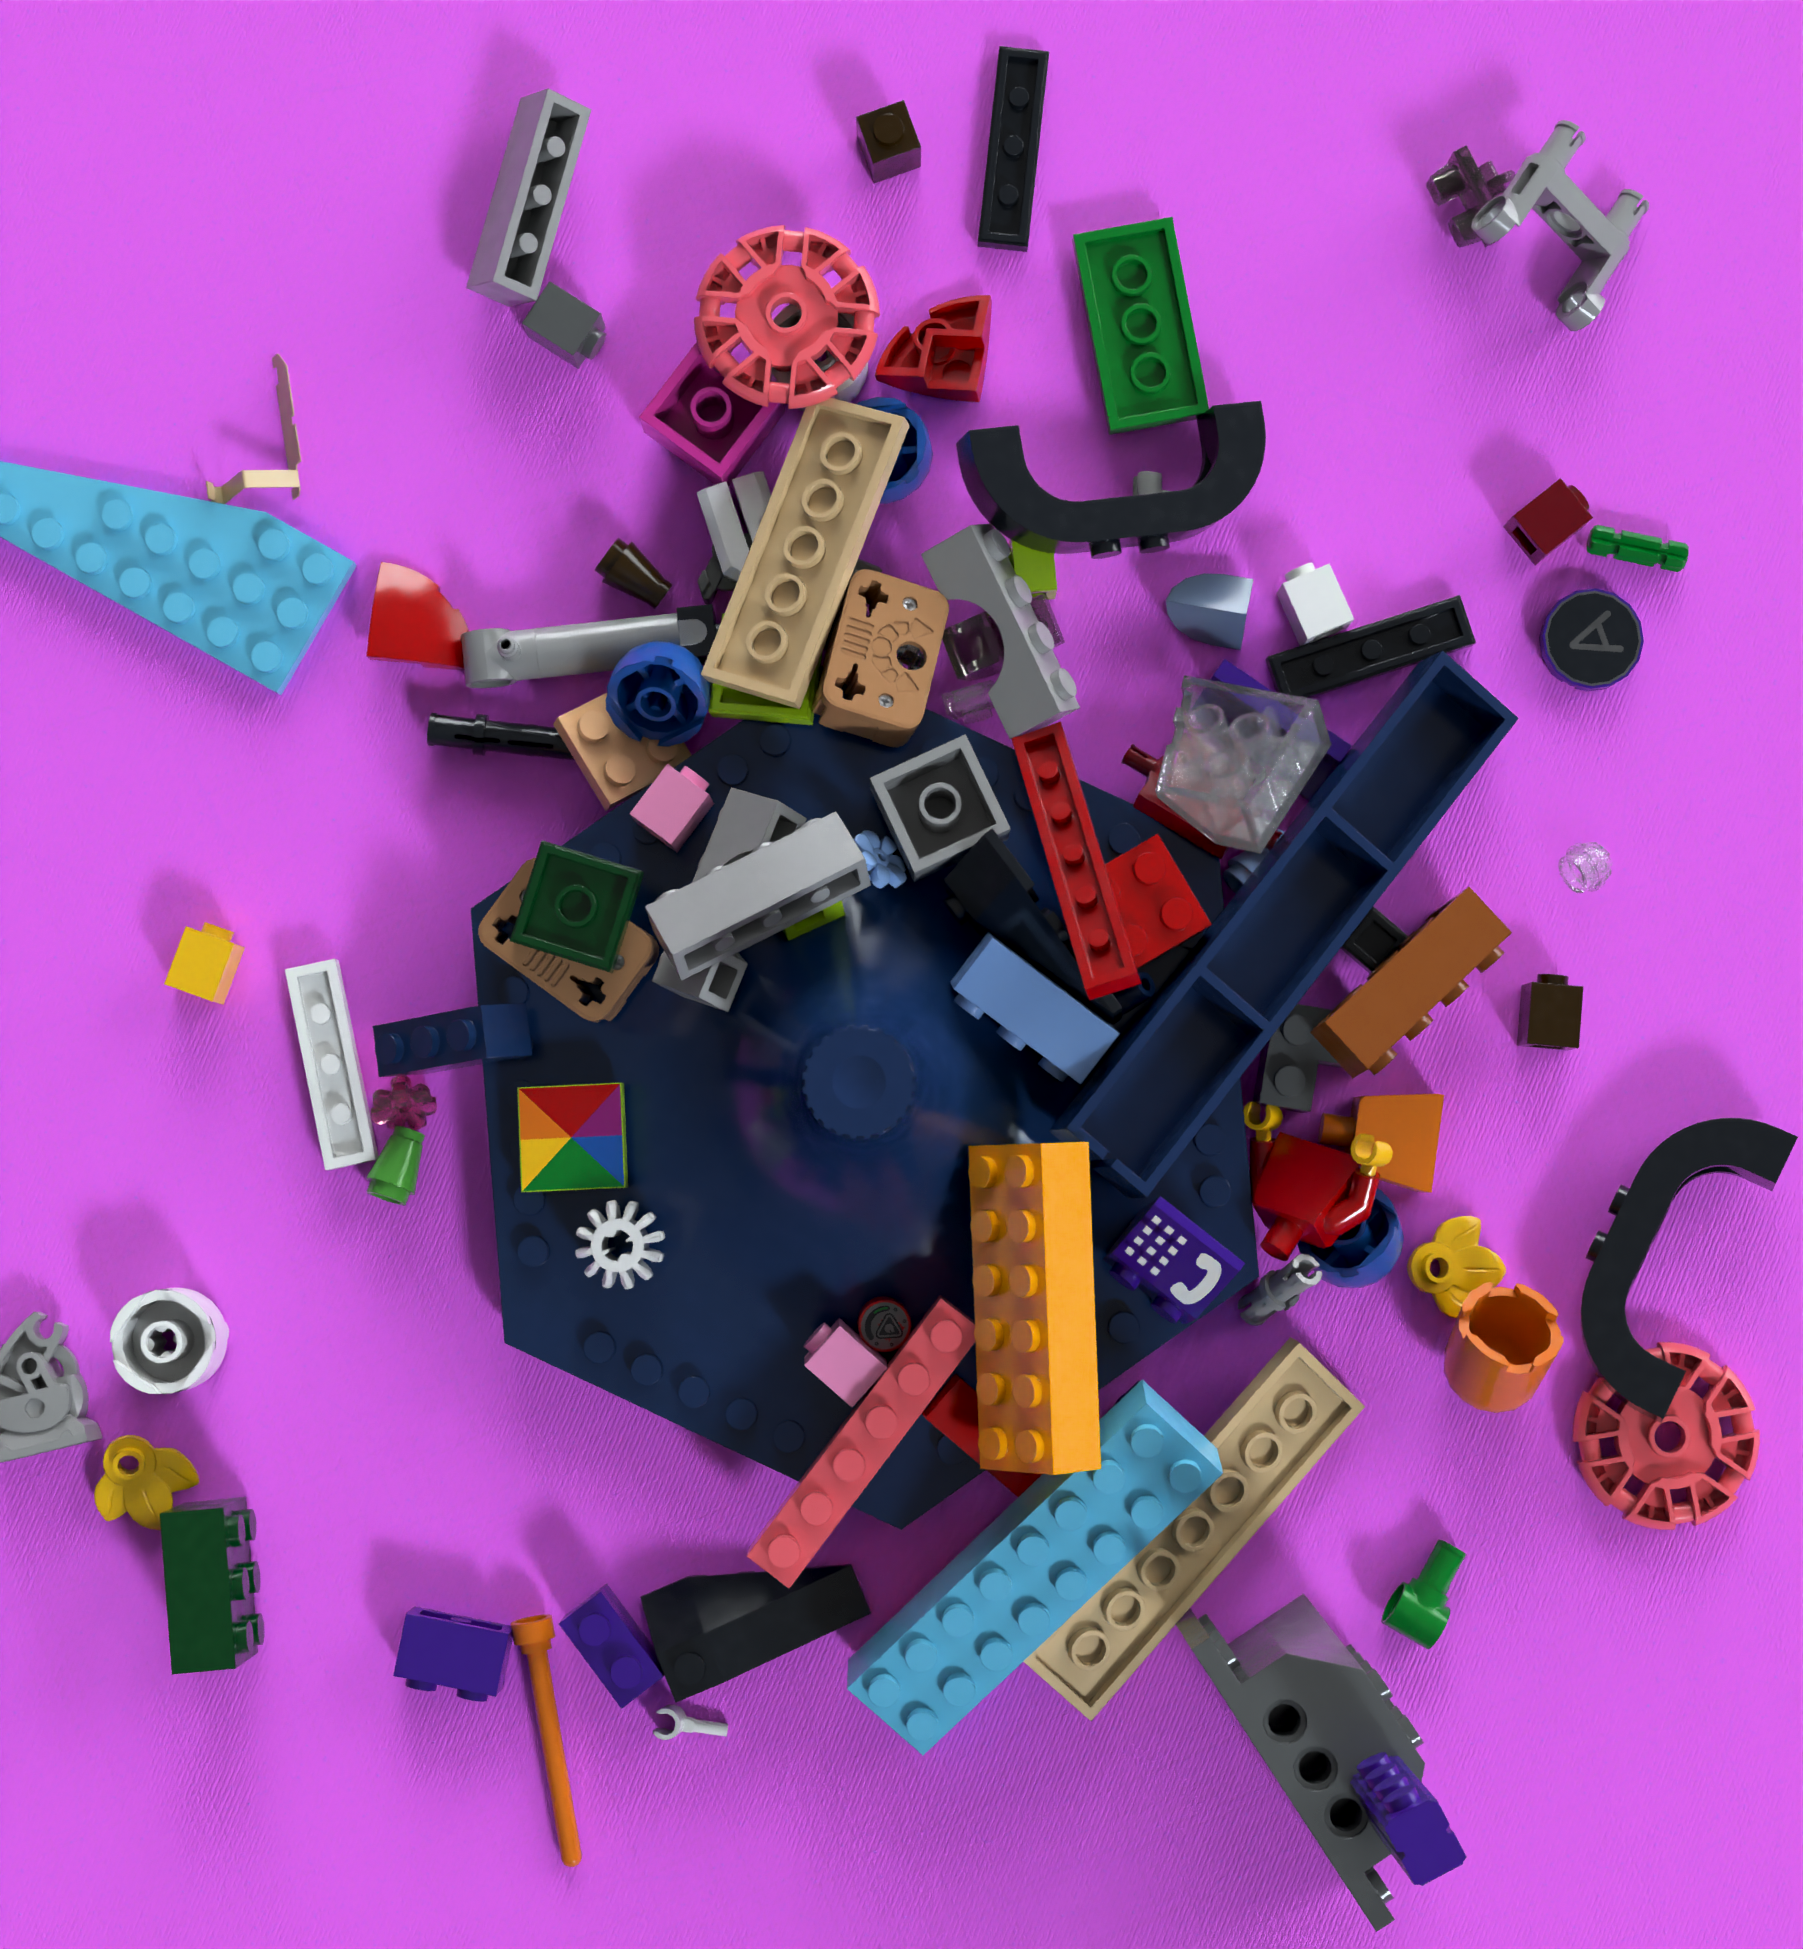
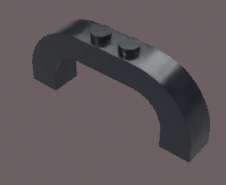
(1024, 512)
(1708, 1147)

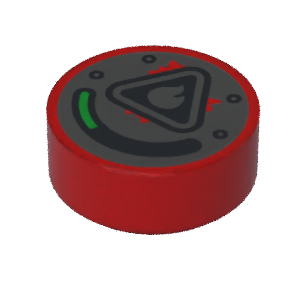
(884, 1324)

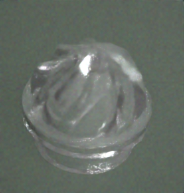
(1585, 867)

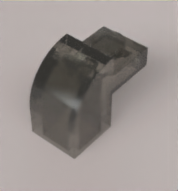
(977, 644)

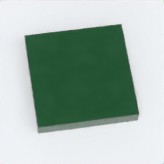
(577, 906)

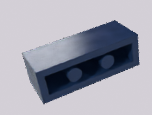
(452, 1040)

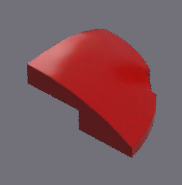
(943, 353)
(414, 621)

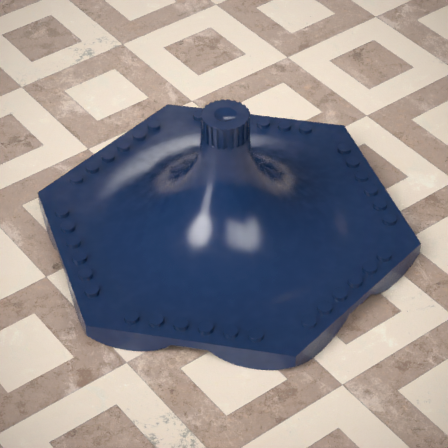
(815, 1129)

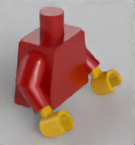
(1306, 1187)

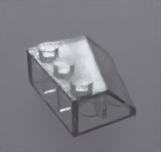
(1239, 759)

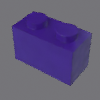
(613, 1645)
(453, 1653)

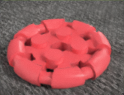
(791, 347)
(1683, 1465)

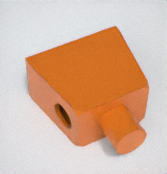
(1402, 1121)

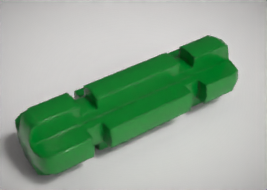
(1637, 548)

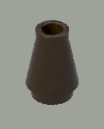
(632, 573)

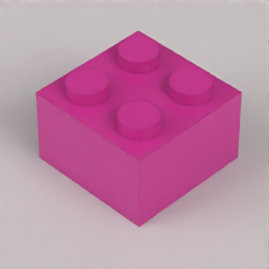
(707, 421)

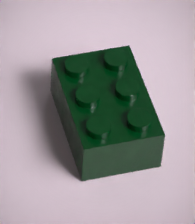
(211, 1585)

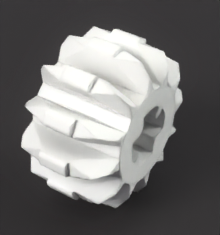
(627, 1260)

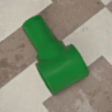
(1419, 1607)

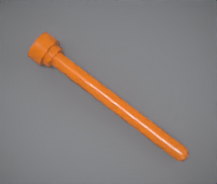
(535, 1638)

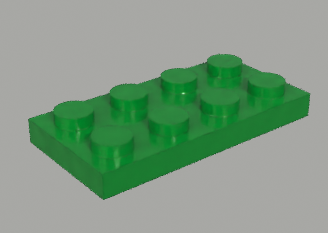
(1140, 325)

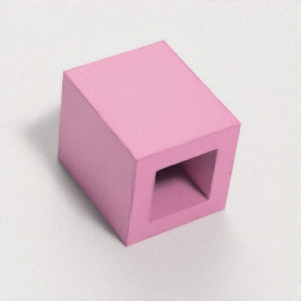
(673, 806)
(843, 1361)

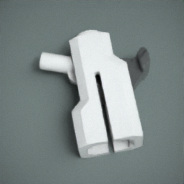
(729, 542)

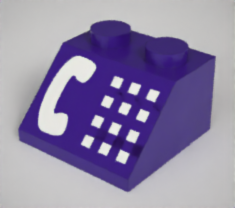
(1171, 1262)

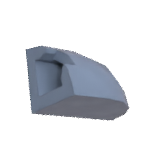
(1211, 608)

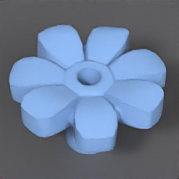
(880, 862)

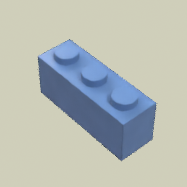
(1032, 1010)

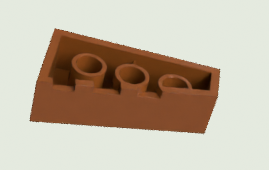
(1411, 983)

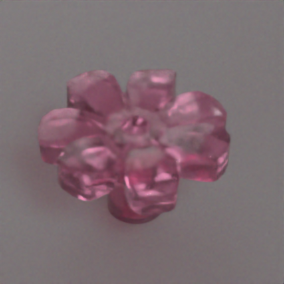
(403, 1104)

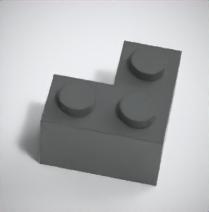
(1291, 1062)

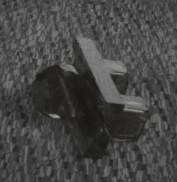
(1472, 185)

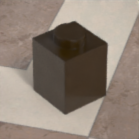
(888, 141)
(1550, 1013)

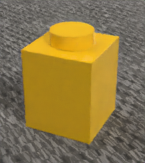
(205, 963)

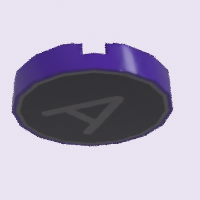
(1591, 639)

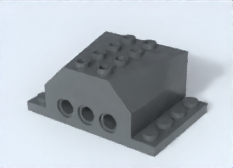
(1313, 1720)

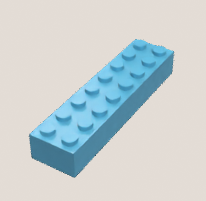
(1032, 1570)

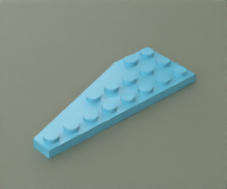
(189, 565)

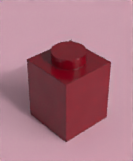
(1549, 520)

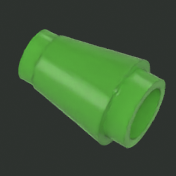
(397, 1167)

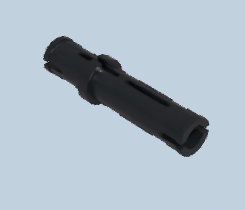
(496, 736)

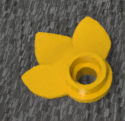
(1461, 1264)
(142, 1490)

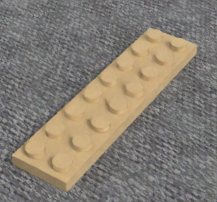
(1264, 1450)

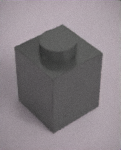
(565, 326)

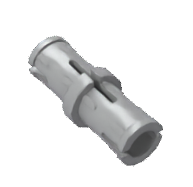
(1279, 1289)

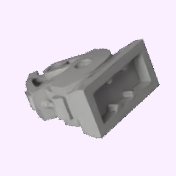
(38, 1401)

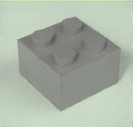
(938, 807)

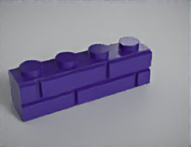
(1407, 1818)

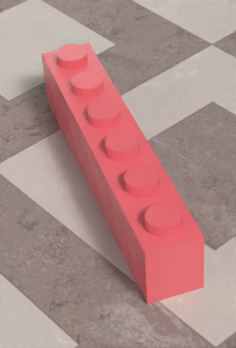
(863, 1442)

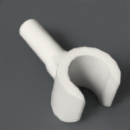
(688, 1724)

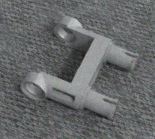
(1590, 234)

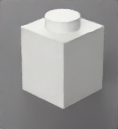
(1314, 603)

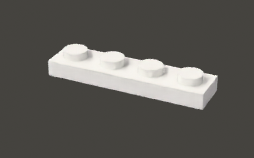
(331, 1064)

